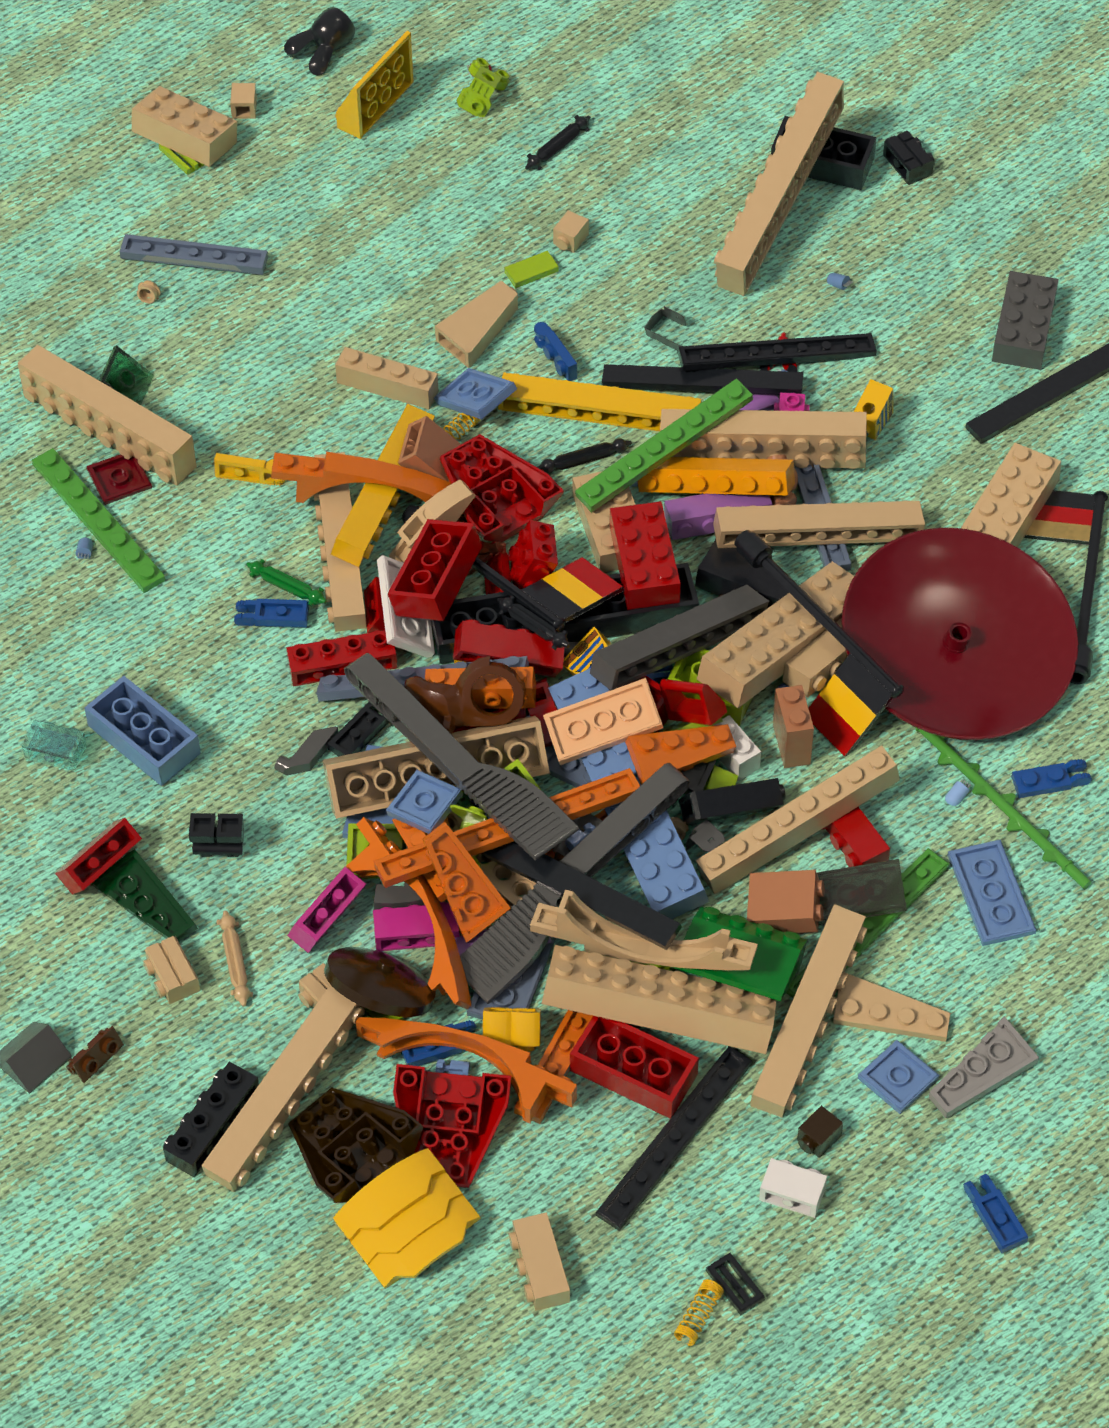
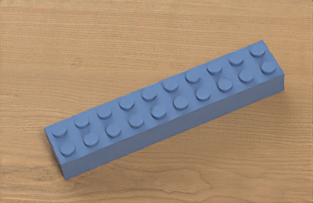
(657, 852)

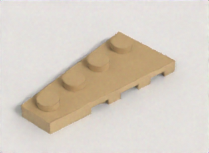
(881, 1009)

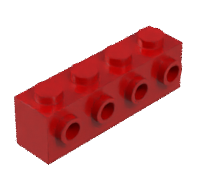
(481, 640)
(331, 656)

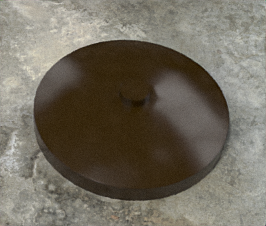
(379, 982)

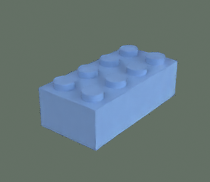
(142, 730)

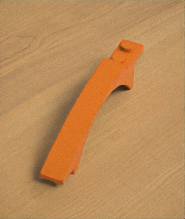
(335, 469)
(447, 968)
(529, 1081)

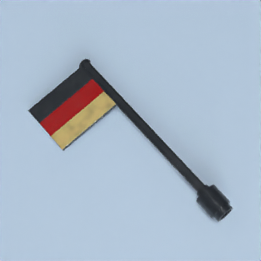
(1075, 520)

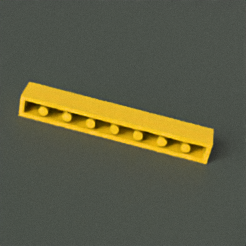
(591, 402)
(374, 500)

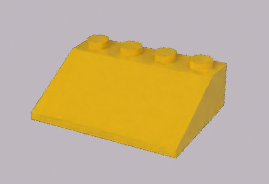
(377, 89)

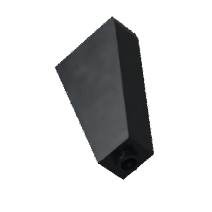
(727, 570)
(731, 801)

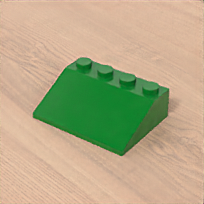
(775, 960)

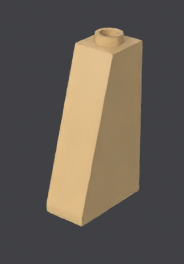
(477, 323)

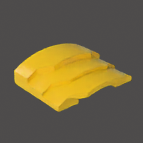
(406, 1218)

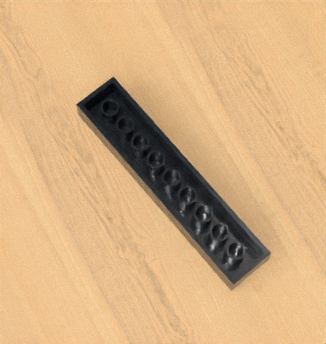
(609, 617)

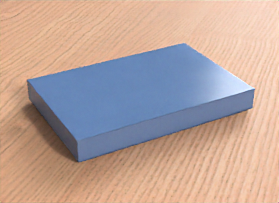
(475, 393)

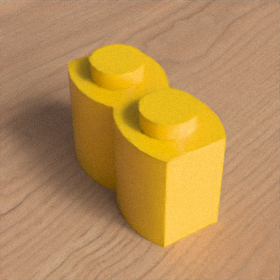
(513, 1026)

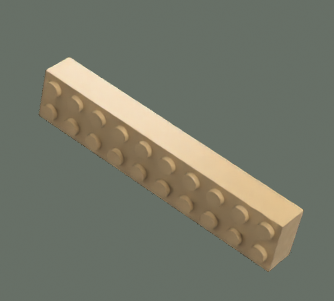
(779, 183)

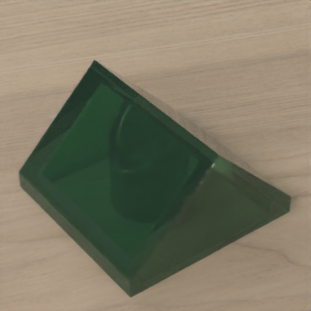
(126, 375)

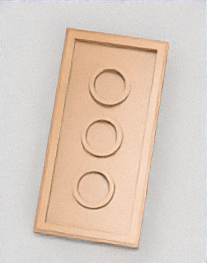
(602, 721)

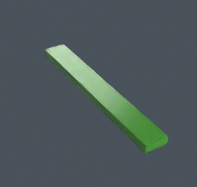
(916, 881)

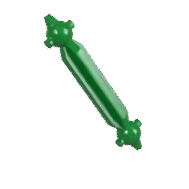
(286, 582)

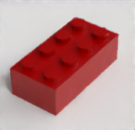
(644, 555)
(435, 569)
(634, 1064)

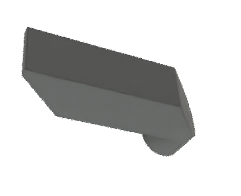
(308, 753)

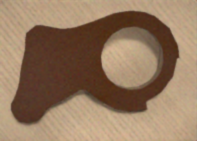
(454, 704)

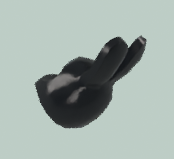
(329, 33)

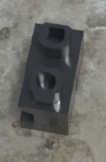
(216, 837)

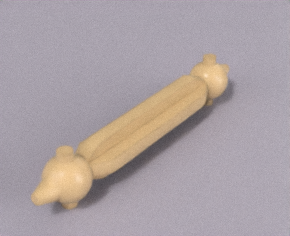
(234, 958)

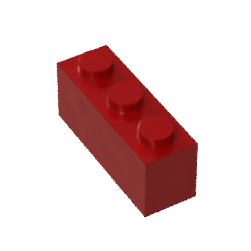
(857, 839)
(98, 856)

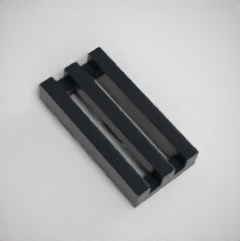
(749, 1303)

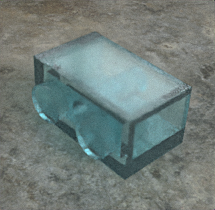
(54, 745)

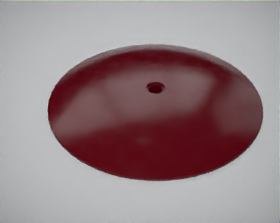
(993, 596)

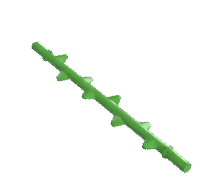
(1005, 804)

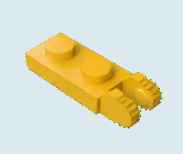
(244, 469)

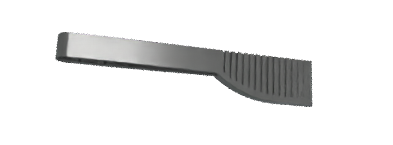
(507, 798)
(509, 945)

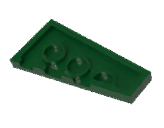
(142, 894)

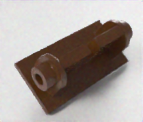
(99, 1051)

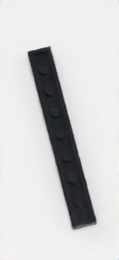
(776, 352)
(700, 380)
(1040, 395)
(597, 896)
(673, 1138)

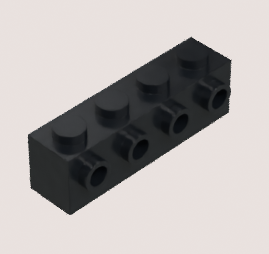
(209, 1118)

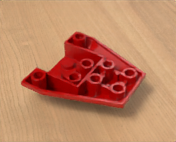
(504, 485)
(455, 1113)

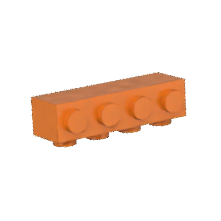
(490, 690)

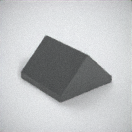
(33, 1056)

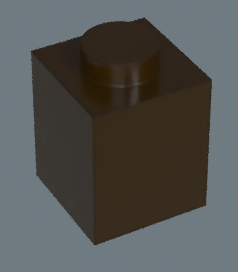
(819, 1132)

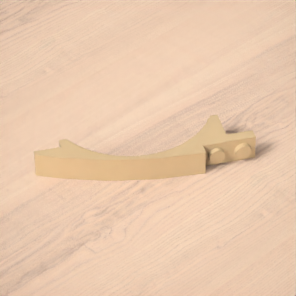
(581, 925)

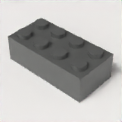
(1025, 320)

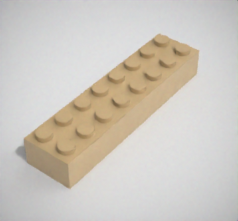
(107, 415)
(802, 436)
(760, 649)
(376, 776)
(658, 999)

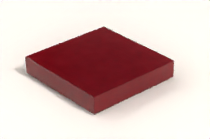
(118, 478)

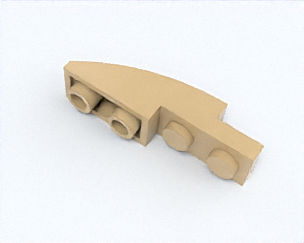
(444, 506)

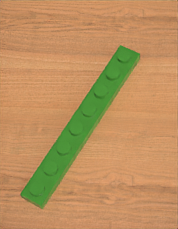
(664, 445)
(98, 520)

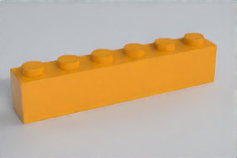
(721, 476)

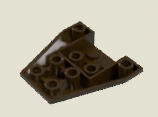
(352, 1141)

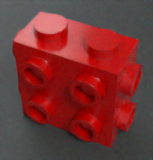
(533, 554)

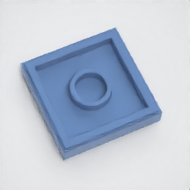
(424, 802)
(898, 1076)

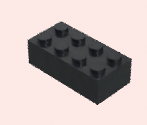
(843, 159)

